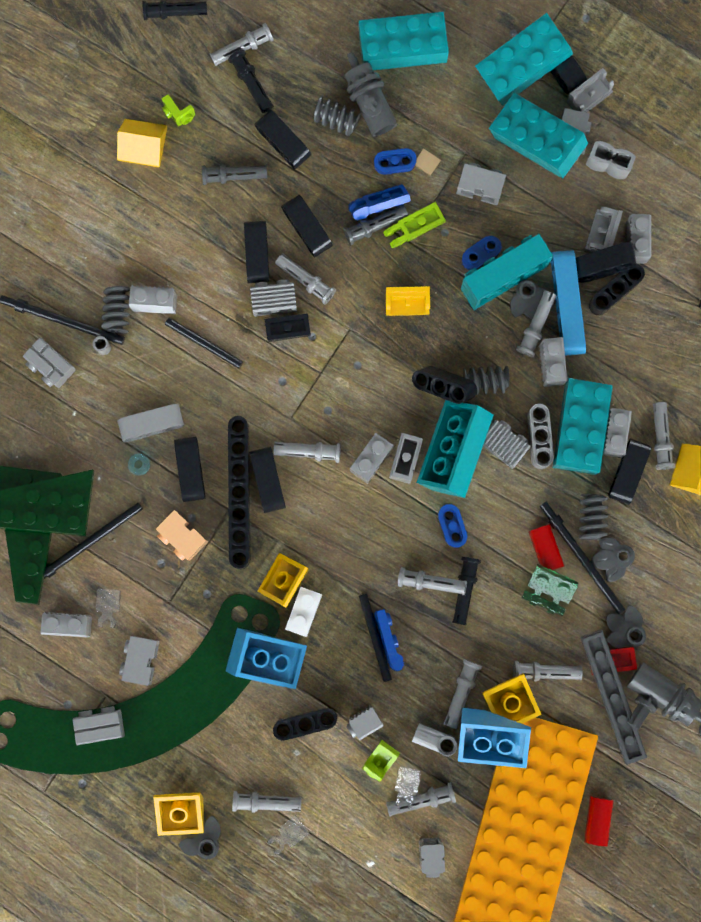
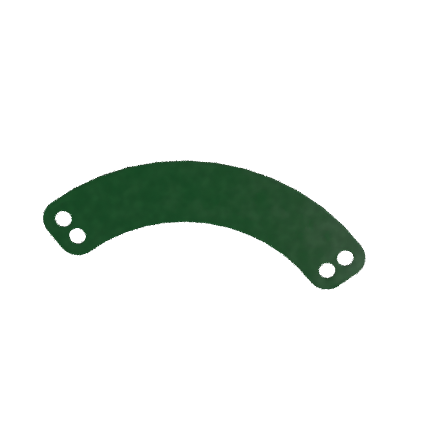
(152, 721)

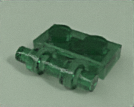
(552, 584)

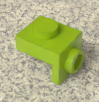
(179, 117)
(380, 760)

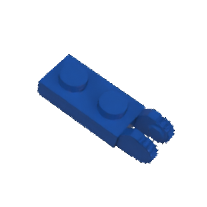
(379, 201)
(388, 640)

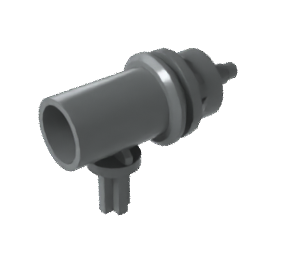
(366, 90)
(659, 691)

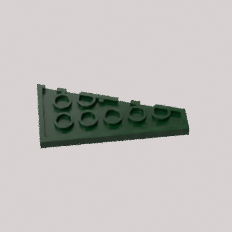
(49, 505)
(26, 549)

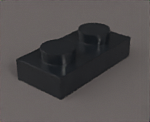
(287, 327)

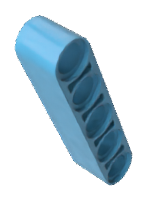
(568, 302)

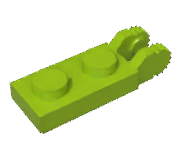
(416, 224)

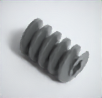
(335, 116)
(114, 309)
(489, 379)
(593, 517)

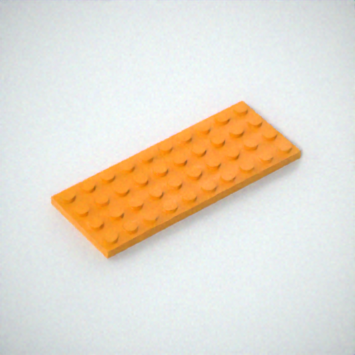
(527, 829)

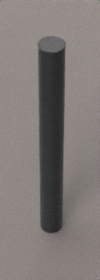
(204, 343)
(375, 638)

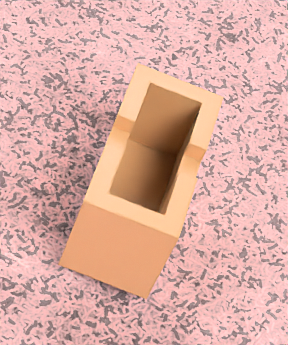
(175, 531)

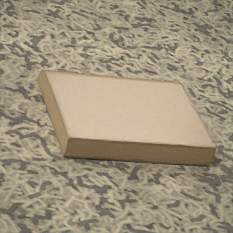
(427, 162)

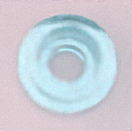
(138, 471)

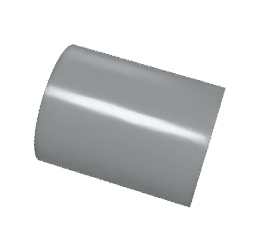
(106, 349)

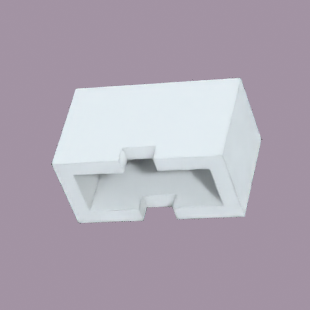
(303, 611)

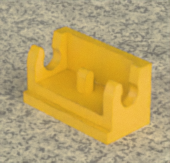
(407, 301)

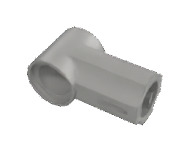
(432, 739)

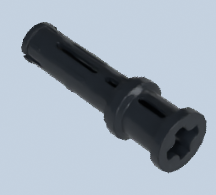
(163, 9)
(247, 73)
(468, 574)

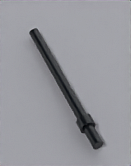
(22, 306)
(557, 523)
(51, 568)

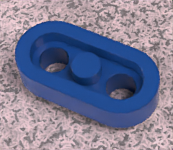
(394, 160)
(482, 252)
(452, 526)

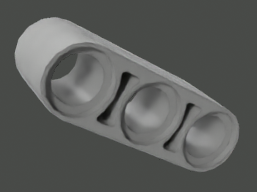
(150, 423)
(542, 426)

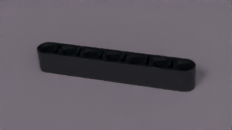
(239, 481)

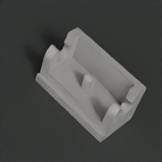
(590, 92)
(603, 229)

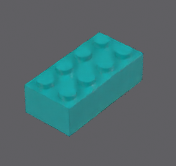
(404, 41)
(524, 59)
(538, 135)
(506, 271)
(582, 426)
(455, 448)

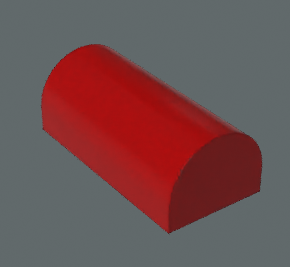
(546, 547)
(598, 821)

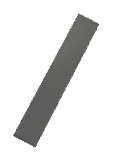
(613, 696)

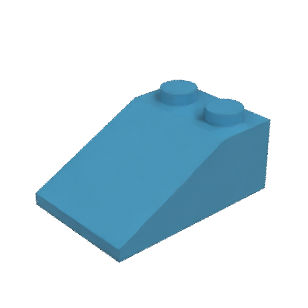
(265, 658)
(492, 739)

